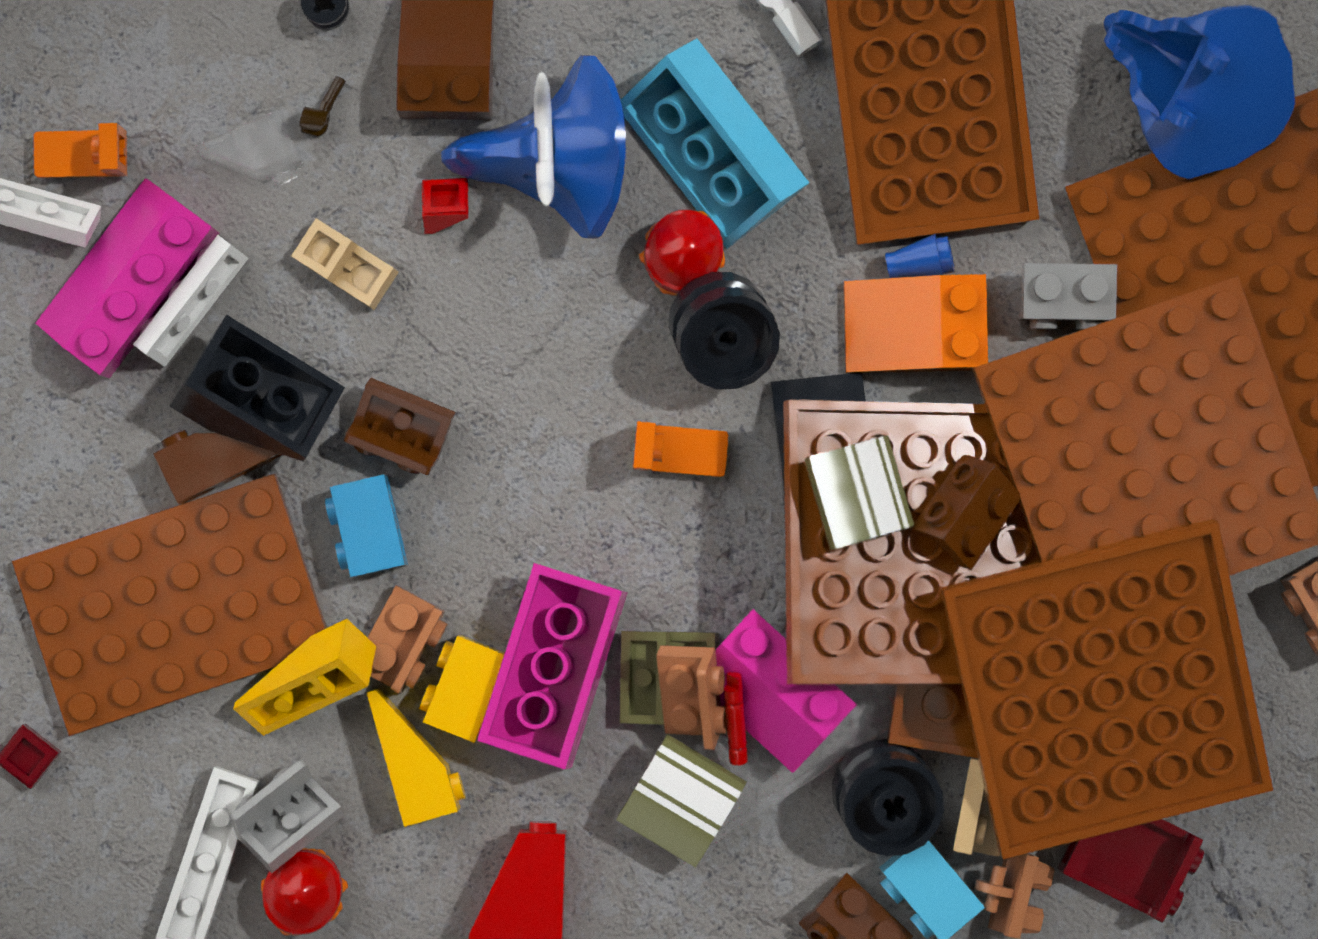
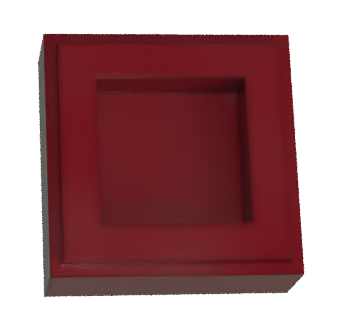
(28, 756)

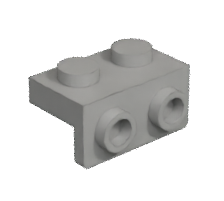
(1068, 293)
(284, 816)

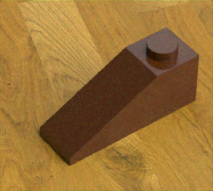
(206, 462)

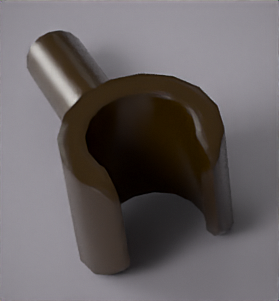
(317, 120)

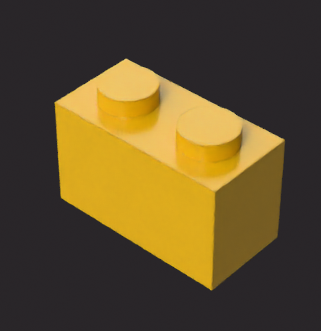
(463, 688)

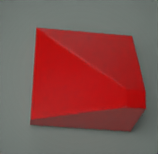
(444, 203)

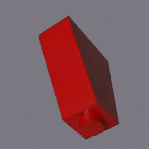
(528, 889)

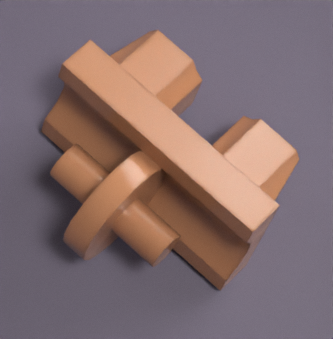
(1010, 893)

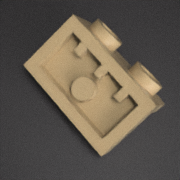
(975, 824)

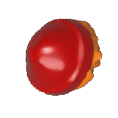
(682, 249)
(303, 893)

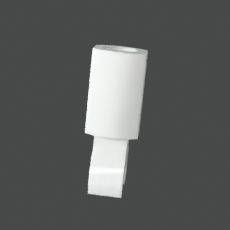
(793, 25)

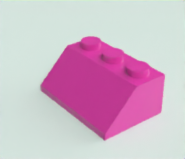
(779, 715)

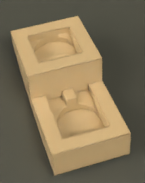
(344, 264)

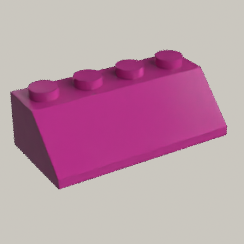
(125, 278)
(552, 666)

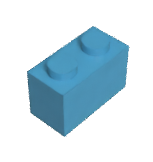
(366, 526)

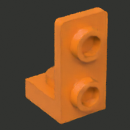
(81, 152)
(680, 450)

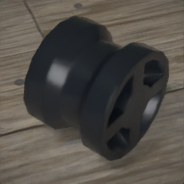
(330, 15)

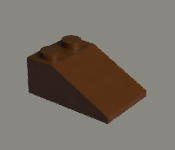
(445, 59)

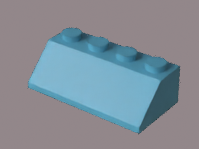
(711, 142)

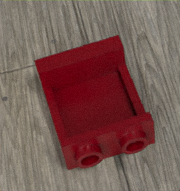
(1137, 865)

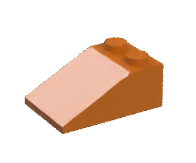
(916, 324)

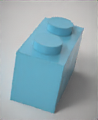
(932, 890)

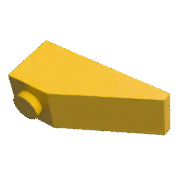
(310, 678)
(416, 769)

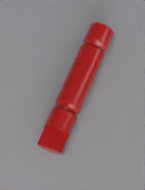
(735, 719)

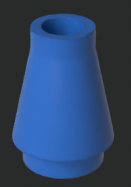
(922, 258)

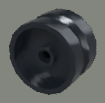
(724, 330)
(887, 798)

